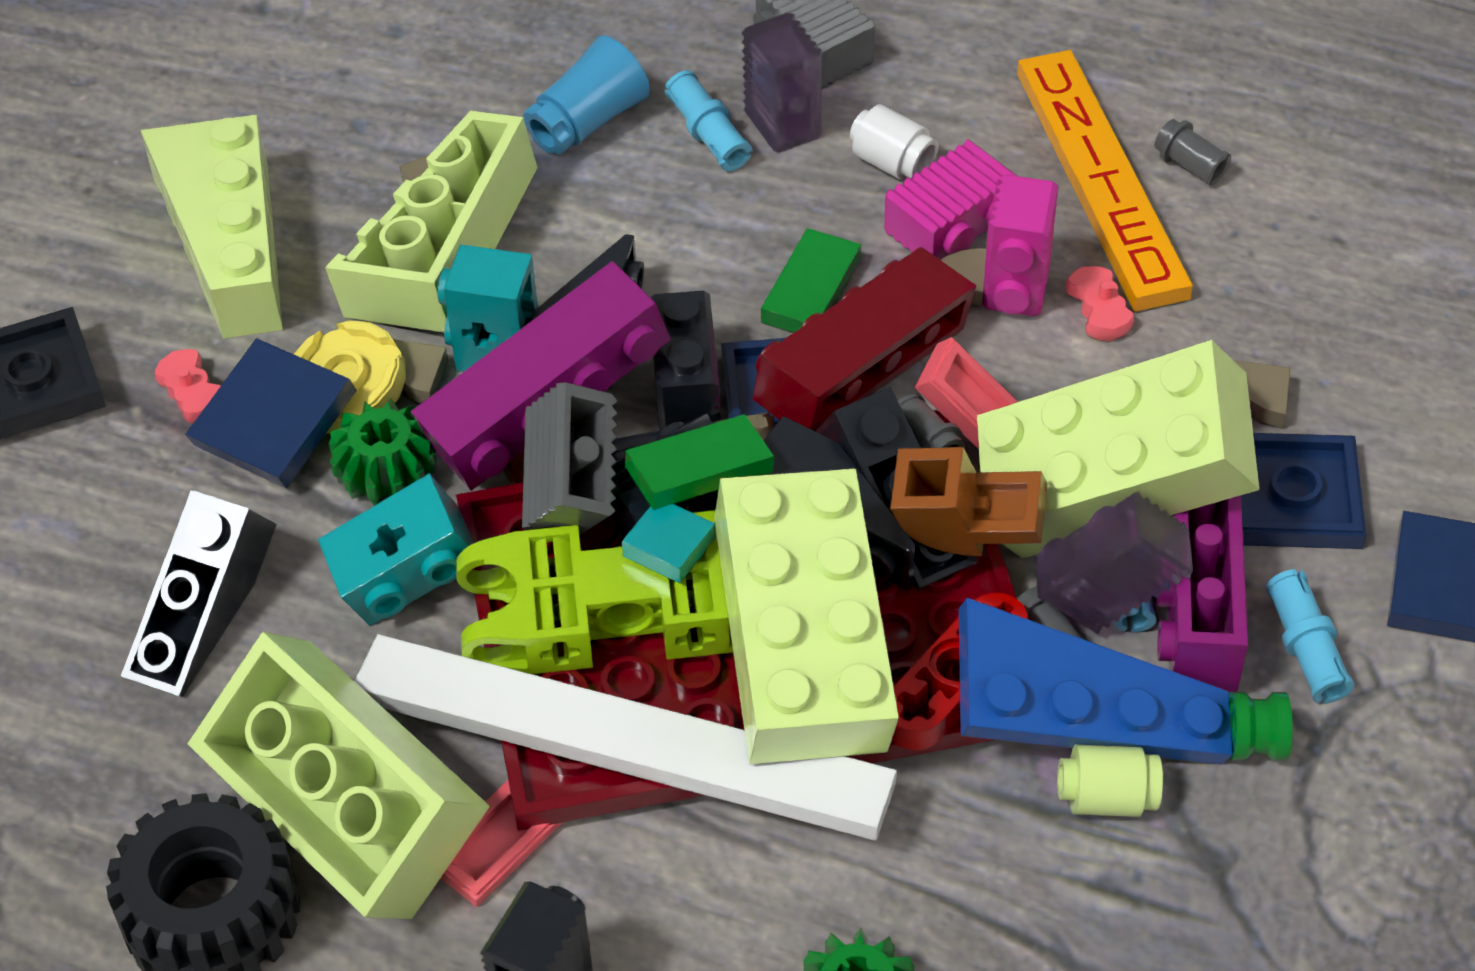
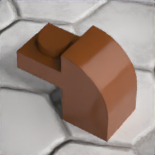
(959, 510)

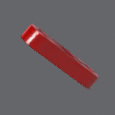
(924, 676)

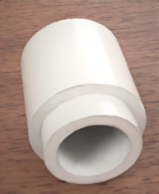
(892, 142)

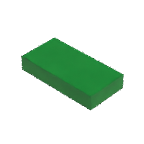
(810, 280)
(697, 460)

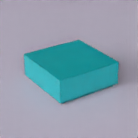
(669, 541)

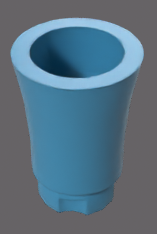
(587, 96)

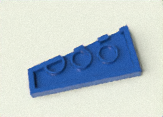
(1065, 692)

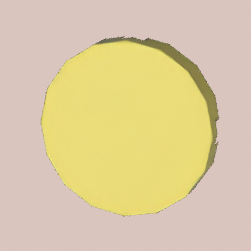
(365, 357)

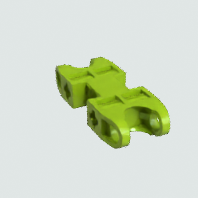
(597, 596)

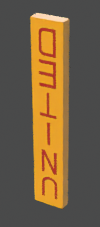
(1104, 181)

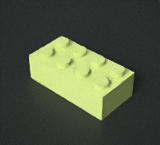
(1158, 428)
(804, 616)
(338, 776)

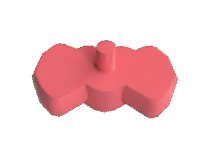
(1100, 303)
(186, 382)

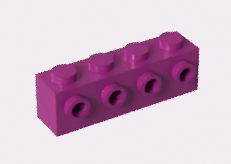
(580, 340)
(1208, 611)

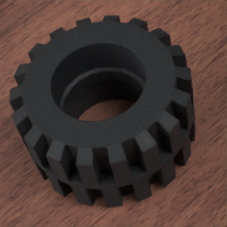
(195, 845)

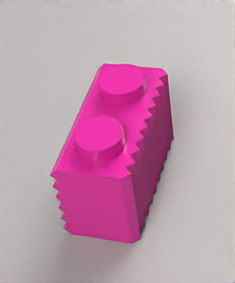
(945, 202)
(1019, 245)

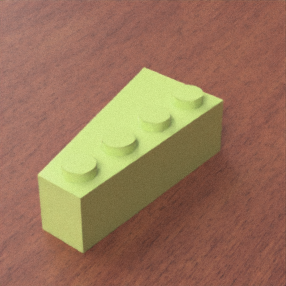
(459, 199)
(222, 209)

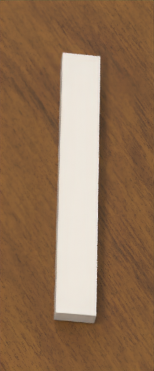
(622, 736)

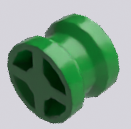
(1260, 726)

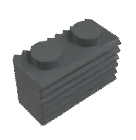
(834, 26)
(568, 458)

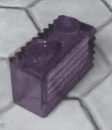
(782, 82)
(1114, 562)

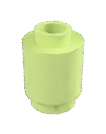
(1110, 780)

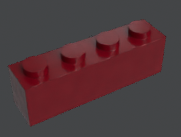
(863, 339)

